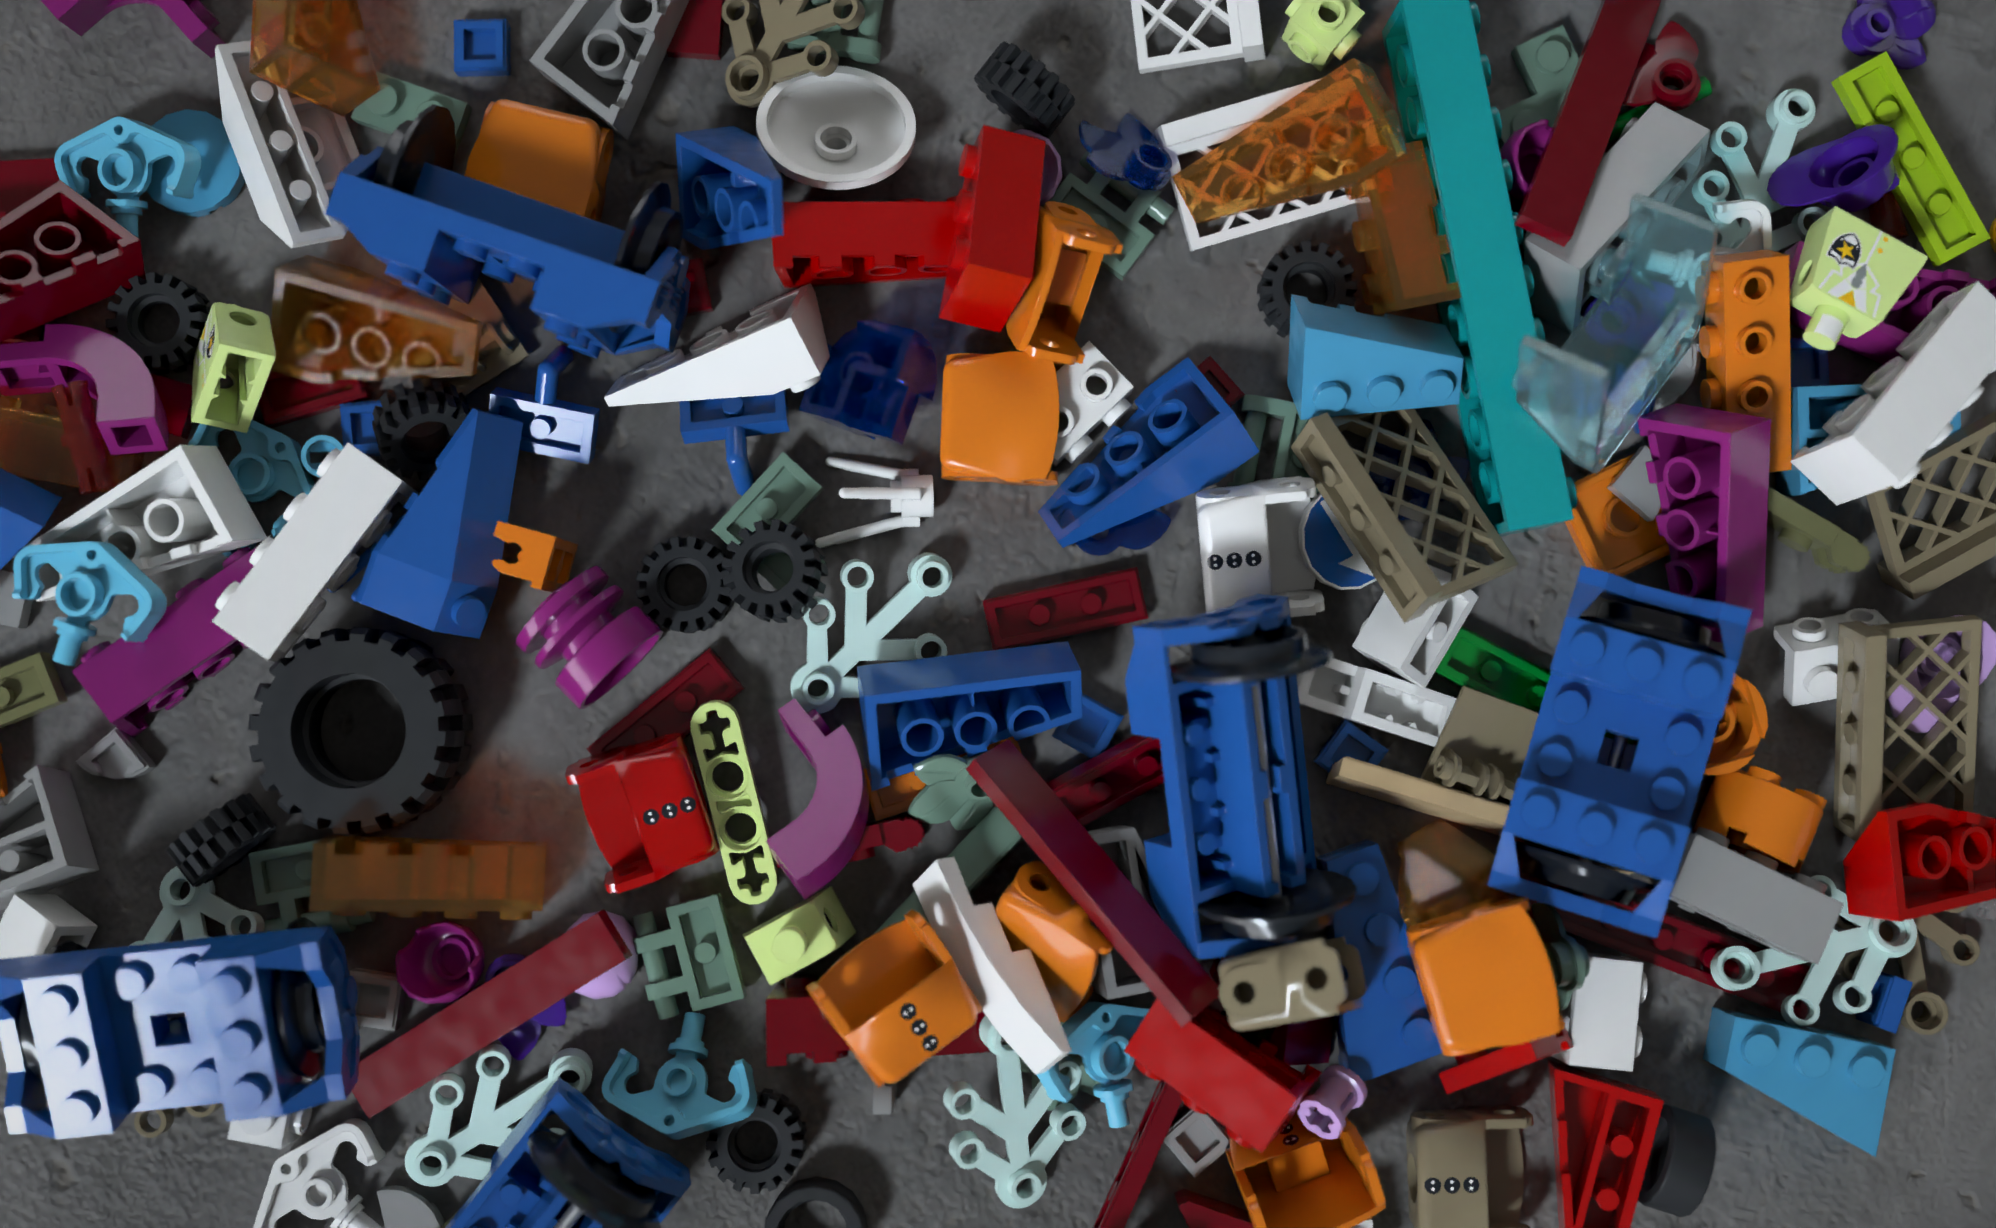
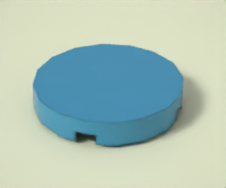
(219, 174)

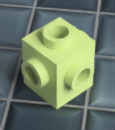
(1322, 29)

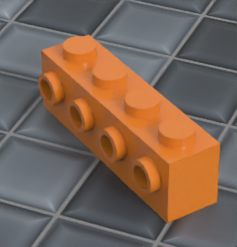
(1750, 343)

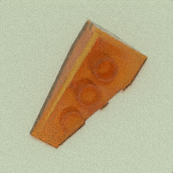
(1306, 147)

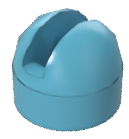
(317, 444)

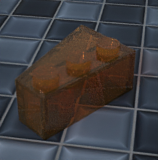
(314, 51)
(1400, 236)

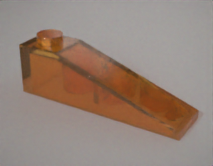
(352, 325)

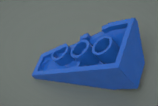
(727, 188)
(1158, 456)
(442, 551)

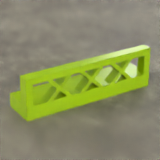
(1927, 184)

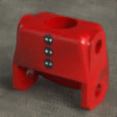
(645, 810)

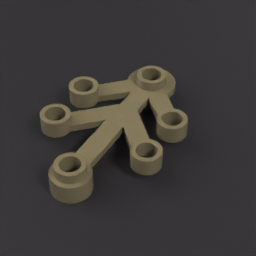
(783, 23)
(1912, 968)

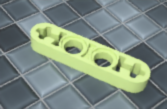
(740, 800)

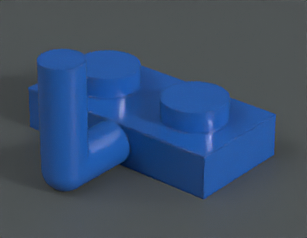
(734, 421)
(550, 424)

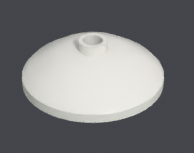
(836, 128)

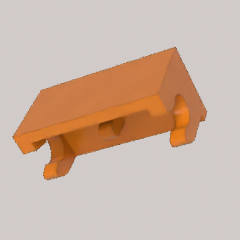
(543, 557)

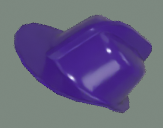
(1841, 172)

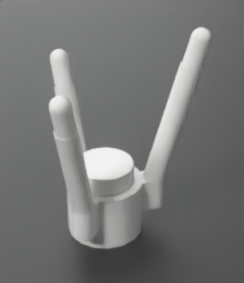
(910, 495)

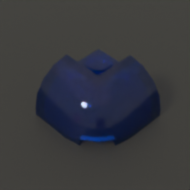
(874, 381)

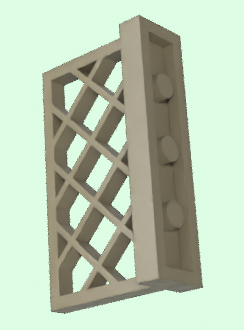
(1372, 516)
(1940, 549)
(1862, 716)

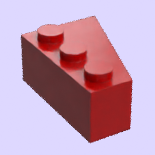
(994, 228)
(1222, 1073)
(1599, 1145)

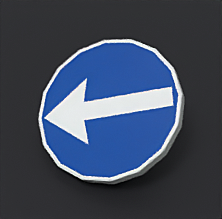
(1328, 549)

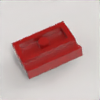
(1481, 1066)

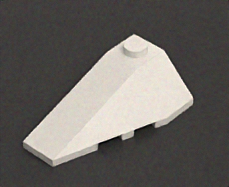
(764, 355)

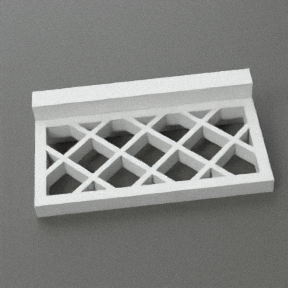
(1242, 19)
(1217, 127)

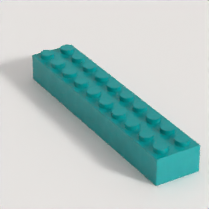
(1446, 104)

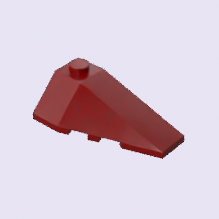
(1921, 862)

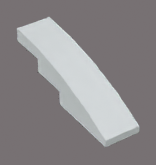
(1376, 701)
(1001, 980)

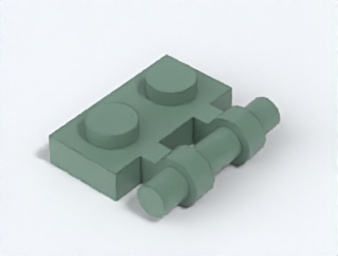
(1123, 224)
(285, 878)
(704, 953)

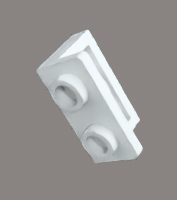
(1813, 654)

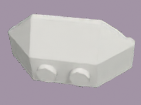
(284, 149)

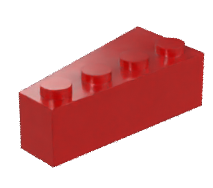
(863, 242)

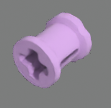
(1332, 1101)

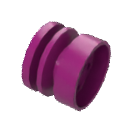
(580, 628)

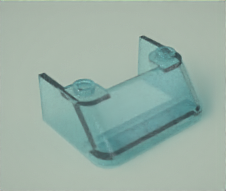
(1628, 340)

